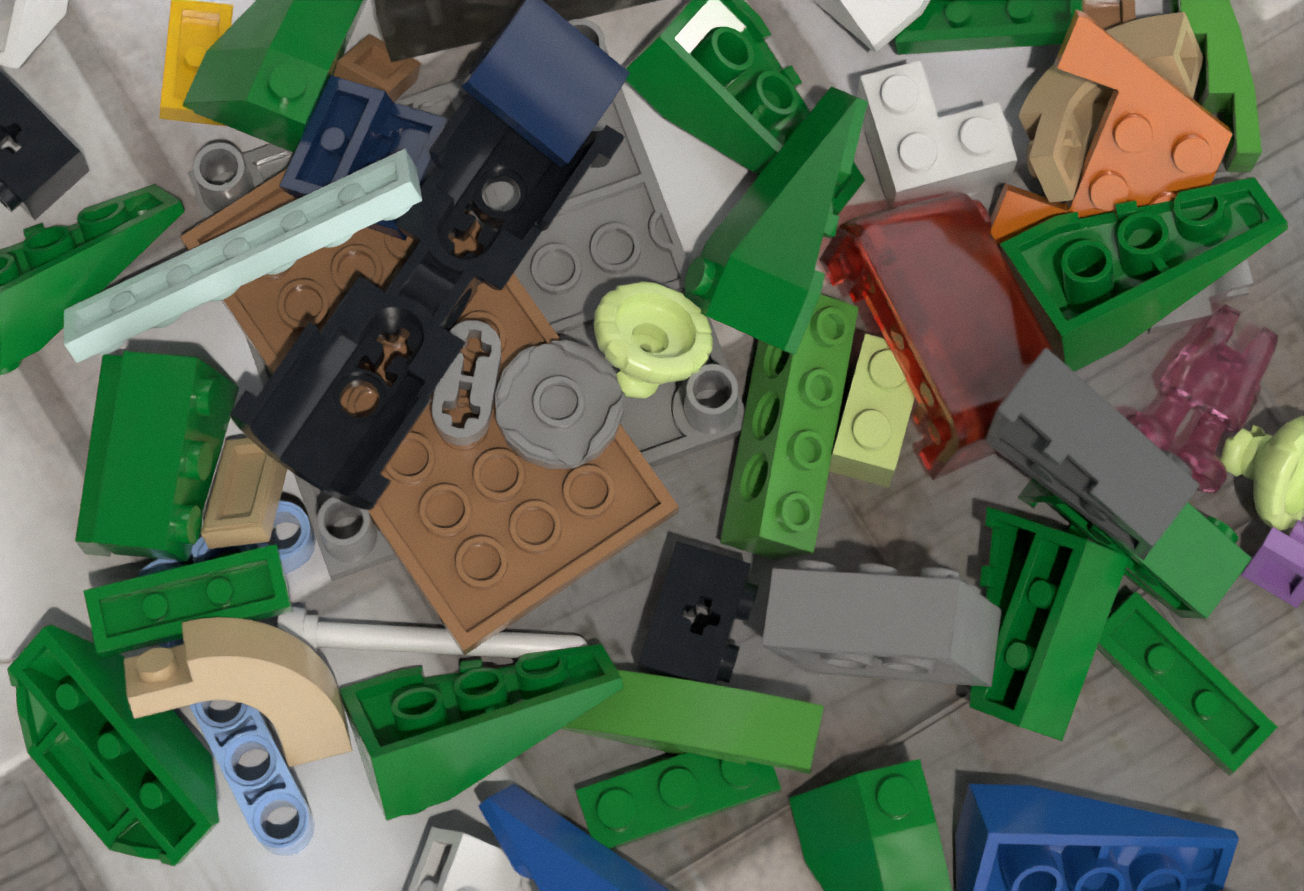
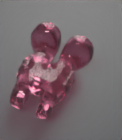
(1215, 383)

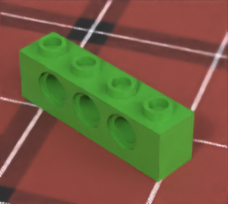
(790, 437)

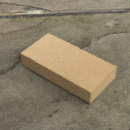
(243, 496)

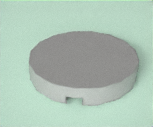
(559, 405)

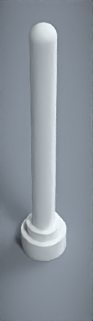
(413, 639)

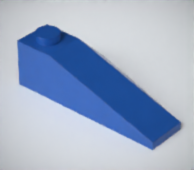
(1076, 843)
(556, 851)

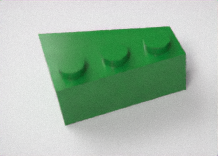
(161, 455)
(1183, 571)
(1053, 613)

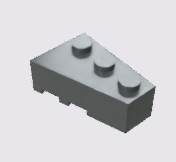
(1091, 455)

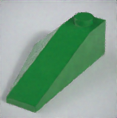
(726, 85)
(764, 253)
(72, 263)
(1124, 270)
(448, 731)
(872, 832)

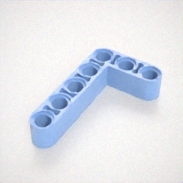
(249, 727)

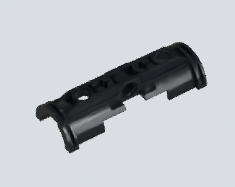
(300, 407)

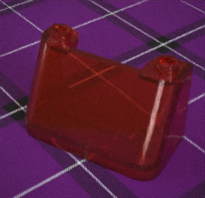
(945, 313)

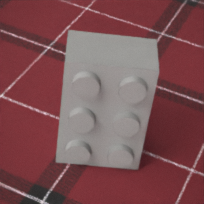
(882, 624)

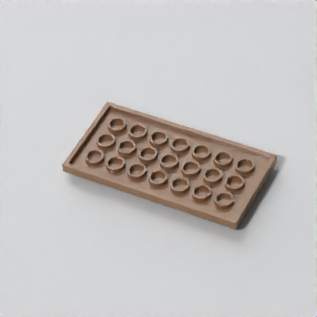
(470, 520)

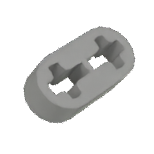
(481, 386)

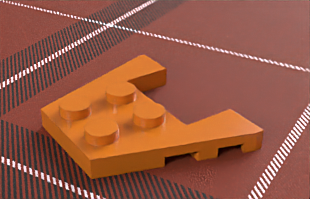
(1145, 147)

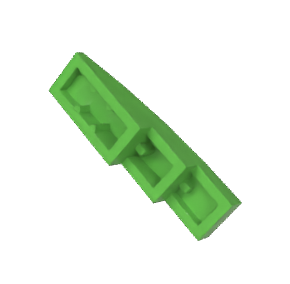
(1225, 77)
(706, 721)

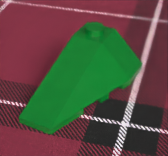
(273, 67)

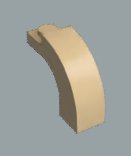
(1067, 109)
(249, 666)

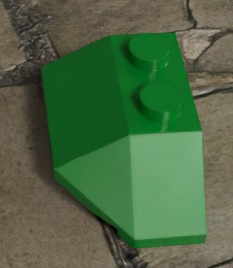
(132, 780)

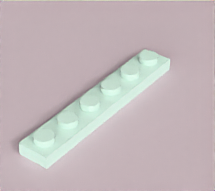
(242, 255)

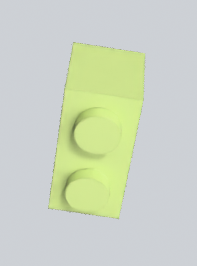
(873, 417)

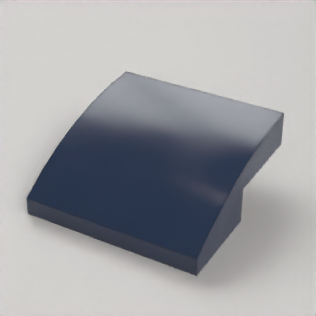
(546, 80)
(355, 129)

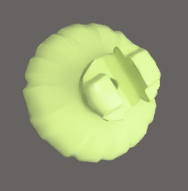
(651, 336)
(1275, 468)

